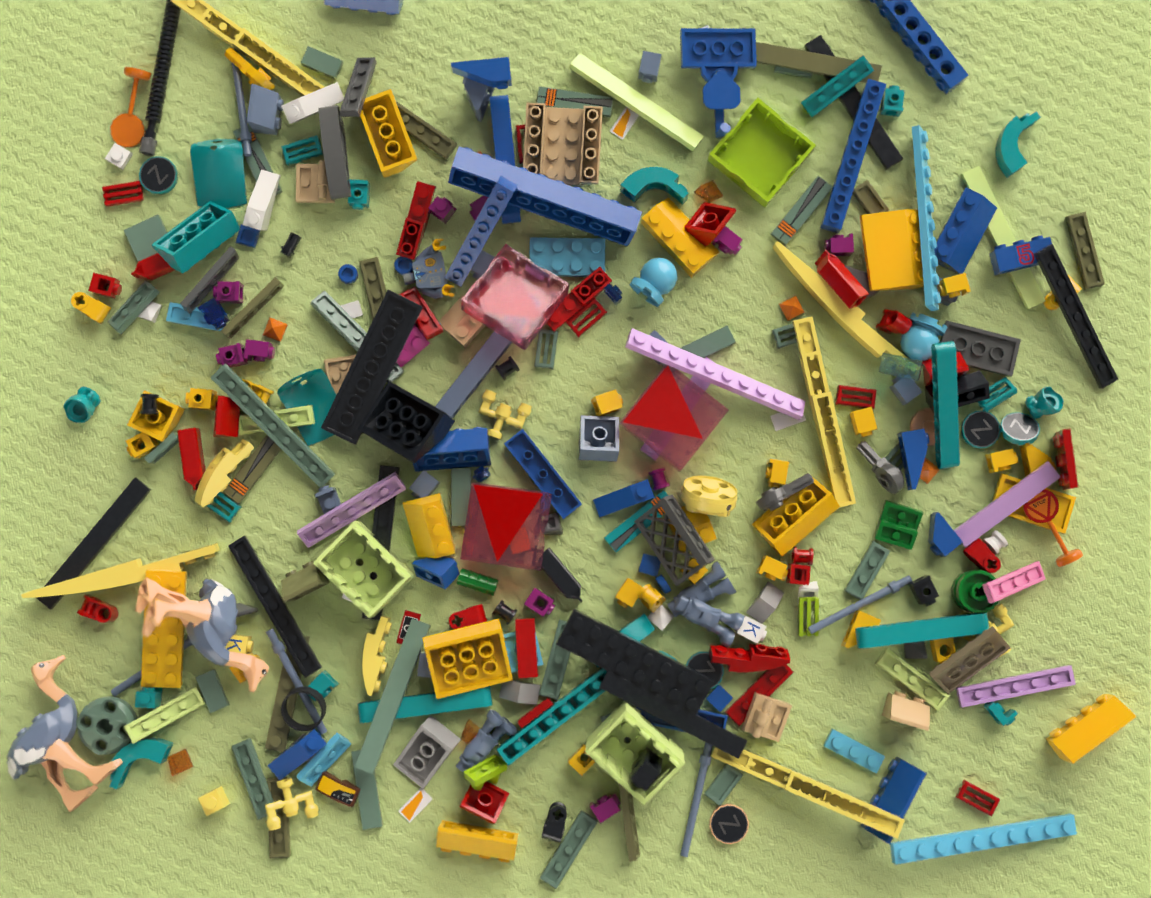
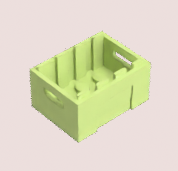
(340, 566)
(616, 757)

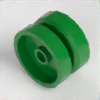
(964, 595)

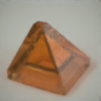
(709, 191)
(470, 731)
(179, 762)

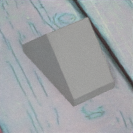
(765, 603)
(520, 692)

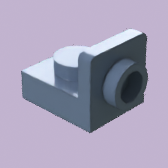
(328, 498)

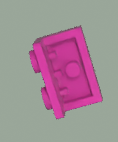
(414, 344)

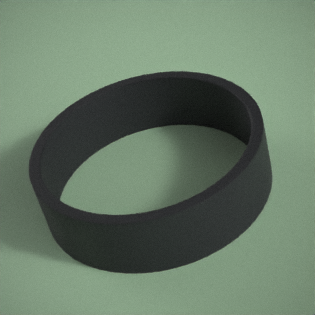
(295, 725)

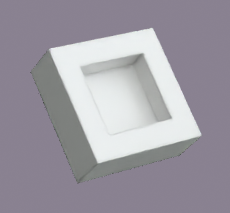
(118, 156)

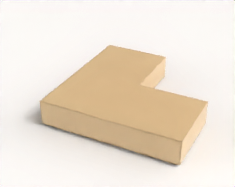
(337, 369)

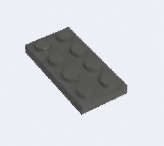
(983, 348)

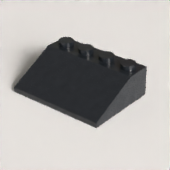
(405, 423)

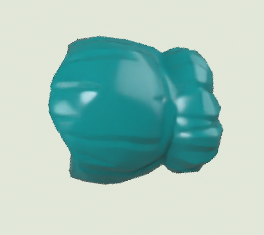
(1044, 403)
(81, 405)

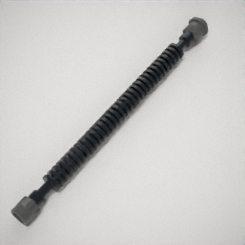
(160, 77)

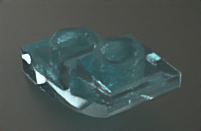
(900, 367)

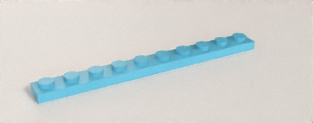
(926, 223)
(982, 838)

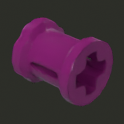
(659, 479)

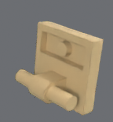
(312, 183)
(766, 717)

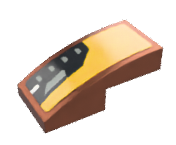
(337, 789)

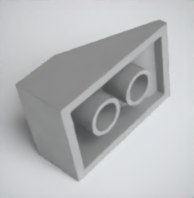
(426, 751)

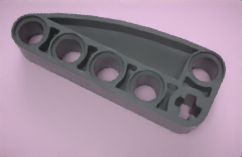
(335, 151)

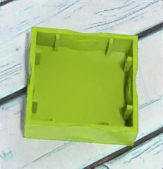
(761, 152)

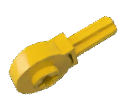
(257, 77)

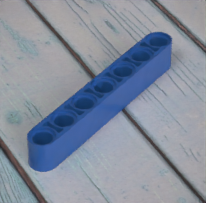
(504, 145)

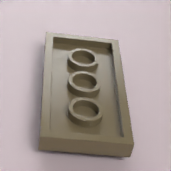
(969, 660)

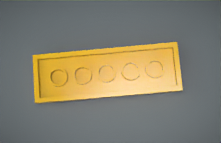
(165, 645)

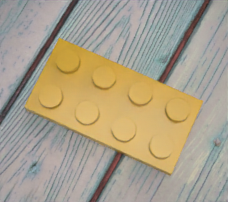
(1065, 501)

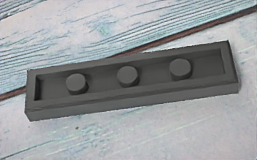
(358, 87)
(208, 282)

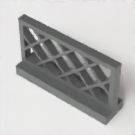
(683, 528)

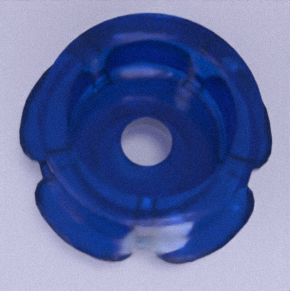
(481, 474)

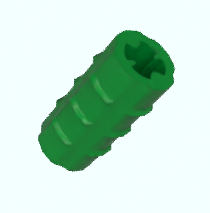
(477, 582)

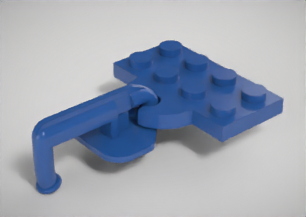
(720, 53)

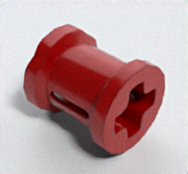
(797, 556)

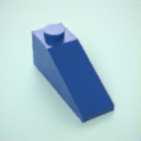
(490, 72)
(913, 452)
(623, 498)
(297, 753)

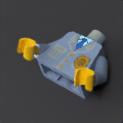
(430, 272)

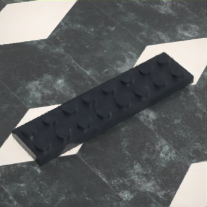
(372, 366)
(634, 661)

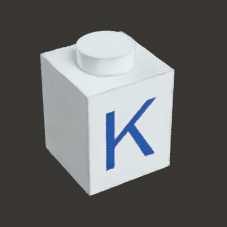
(752, 630)

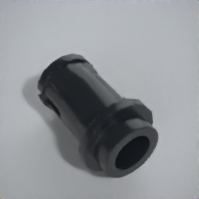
(290, 245)

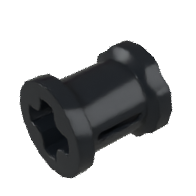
(507, 368)
(149, 404)
(504, 612)

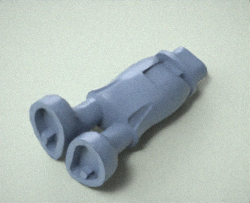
(702, 590)
(708, 617)
(484, 742)

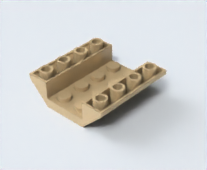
(563, 143)

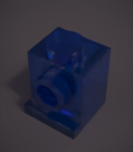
(214, 313)

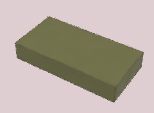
(869, 198)

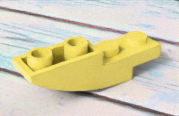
(215, 476)
(372, 662)

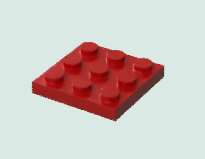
(1065, 459)

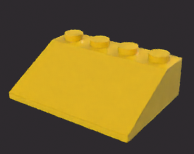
(892, 250)
(467, 658)

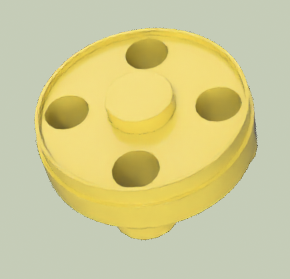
(708, 495)

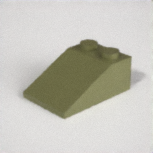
(302, 582)

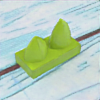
(489, 769)

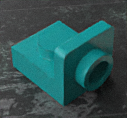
(997, 711)

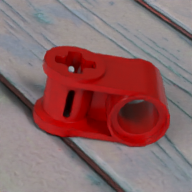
(894, 322)
(979, 554)
(94, 609)
(471, 616)

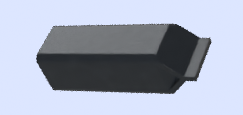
(560, 575)

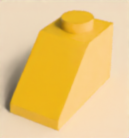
(1033, 458)
(859, 619)

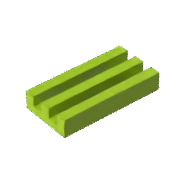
(800, 615)

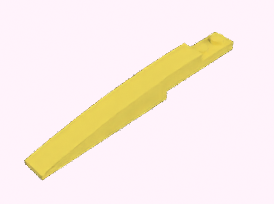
(249, 46)
(847, 318)
(823, 411)
(121, 574)
(813, 791)

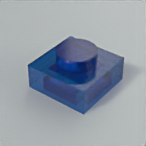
(613, 293)

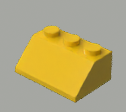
(429, 526)

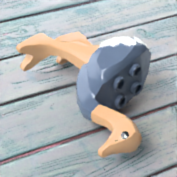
(207, 621)
(49, 742)

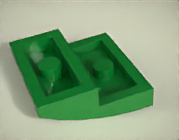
(898, 524)

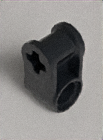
(555, 825)

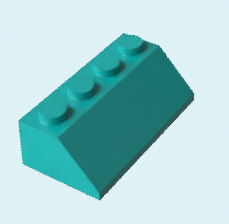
(197, 236)

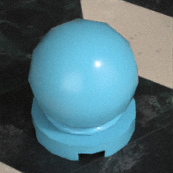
(656, 279)
(923, 333)

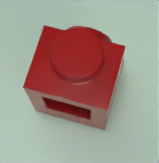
(100, 282)
(798, 574)

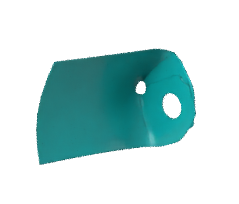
(219, 172)
(315, 392)

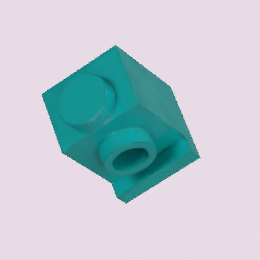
(890, 107)
(363, 200)
(322, 684)
(149, 697)

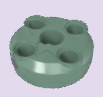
(105, 725)

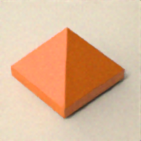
(791, 308)
(275, 329)
(928, 471)

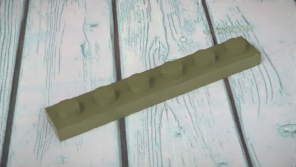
(278, 728)

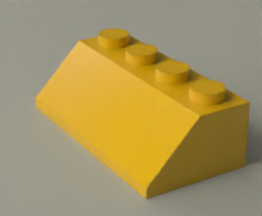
(387, 133)
(667, 226)
(796, 517)
(1089, 728)
(477, 840)

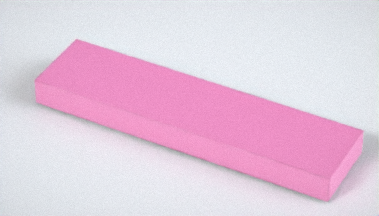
(1013, 582)

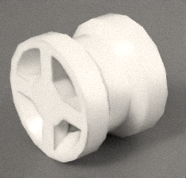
(995, 542)

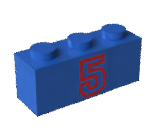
(1018, 255)

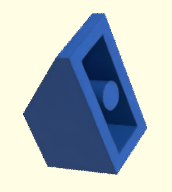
(942, 536)
(437, 571)

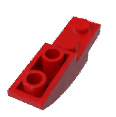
(416, 221)
(579, 298)
(754, 659)

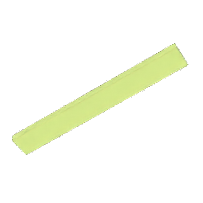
(636, 102)
(1002, 234)

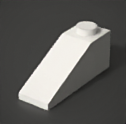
(309, 104)
(262, 201)

